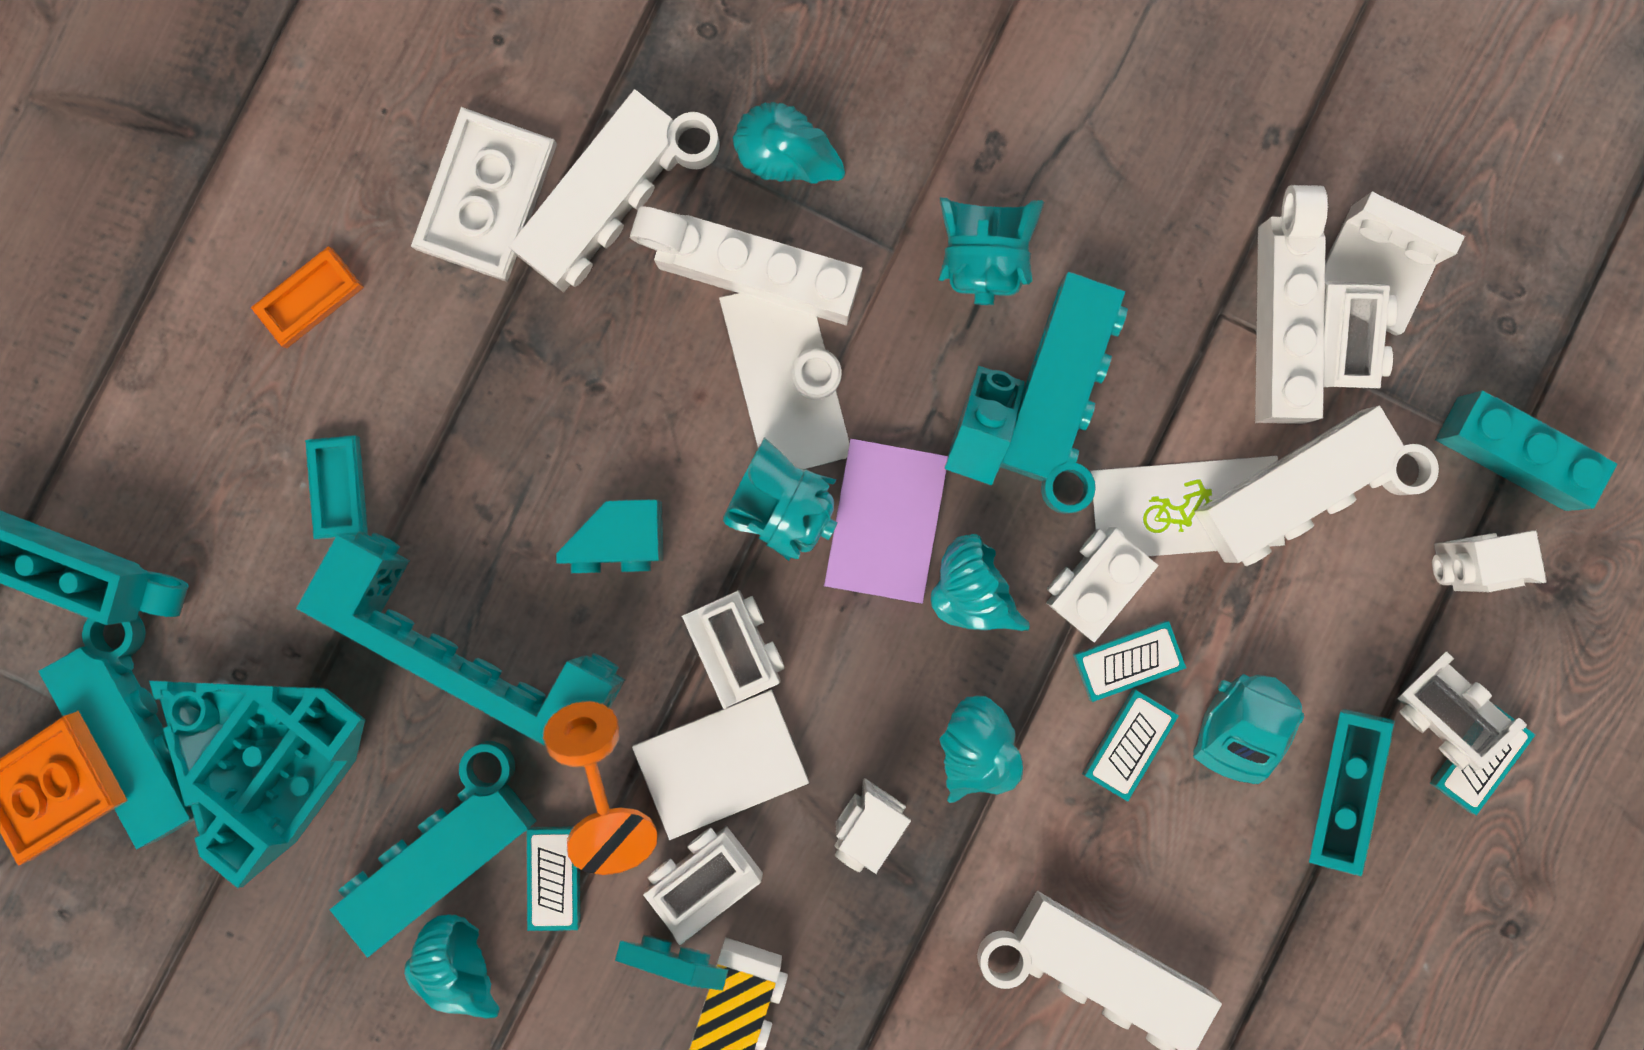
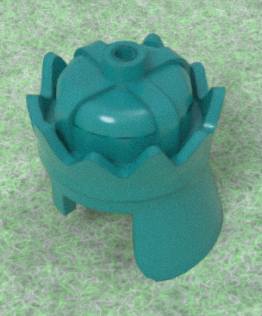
(988, 248)
(782, 503)

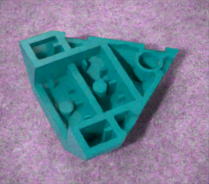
(255, 765)

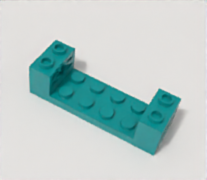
(352, 593)

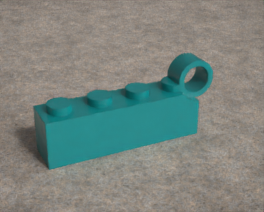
(1060, 386)
(82, 576)
(125, 727)
(437, 861)

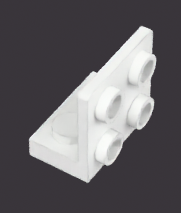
(1391, 248)

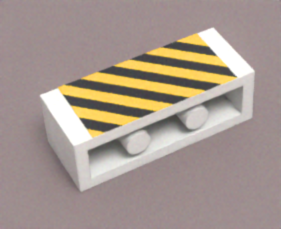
(737, 1014)

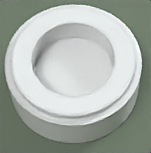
(816, 373)

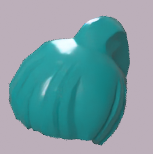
(784, 146)
(973, 589)
(980, 750)
(450, 968)

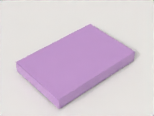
(886, 521)

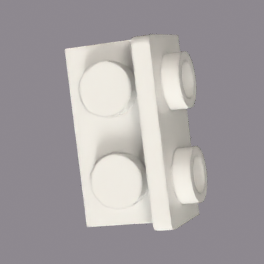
(1100, 582)

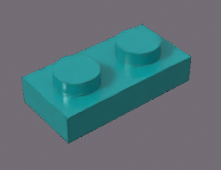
(687, 967)

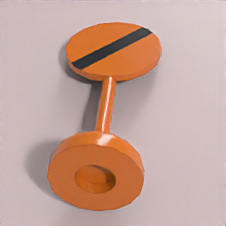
(612, 837)

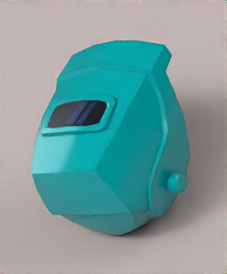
(1248, 728)

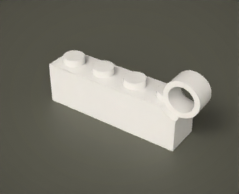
(604, 187)
(749, 264)
(1291, 309)
(1308, 482)
(1105, 970)

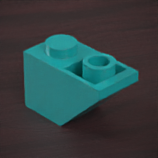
(985, 425)
(617, 533)

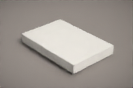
(483, 193)
(720, 764)

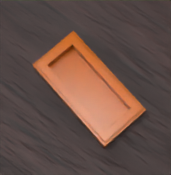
(307, 297)

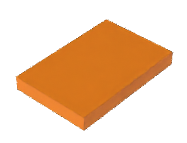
(54, 788)

